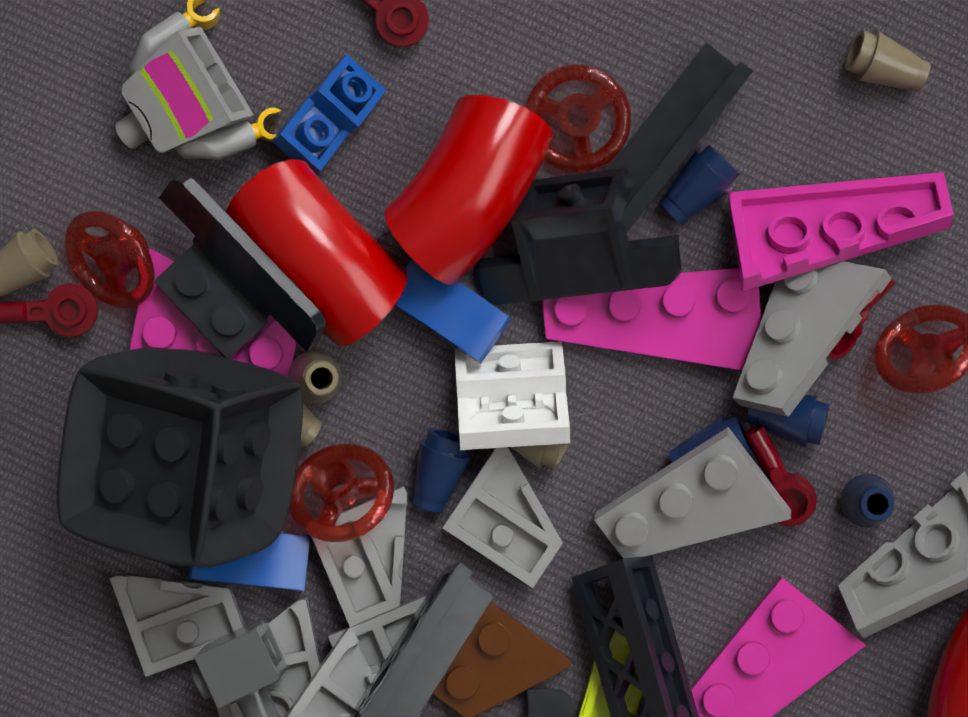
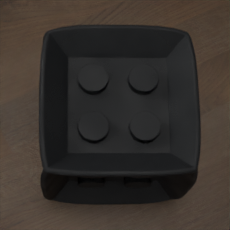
(179, 455)

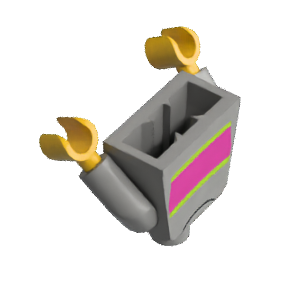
(185, 94)

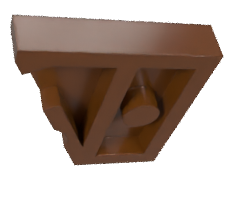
(497, 663)

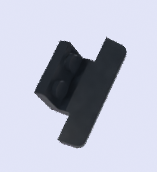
(577, 244)
(228, 281)

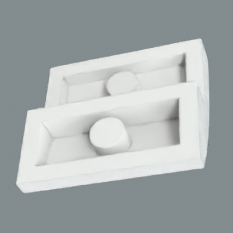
(513, 397)

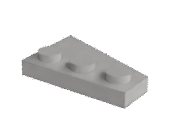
(800, 330)
(693, 500)
(915, 569)

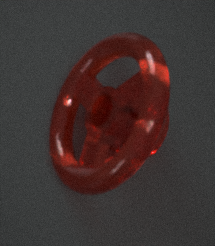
(609, 92)
(114, 255)
(933, 355)
(330, 469)

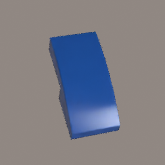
(329, 114)
(452, 313)
(277, 566)

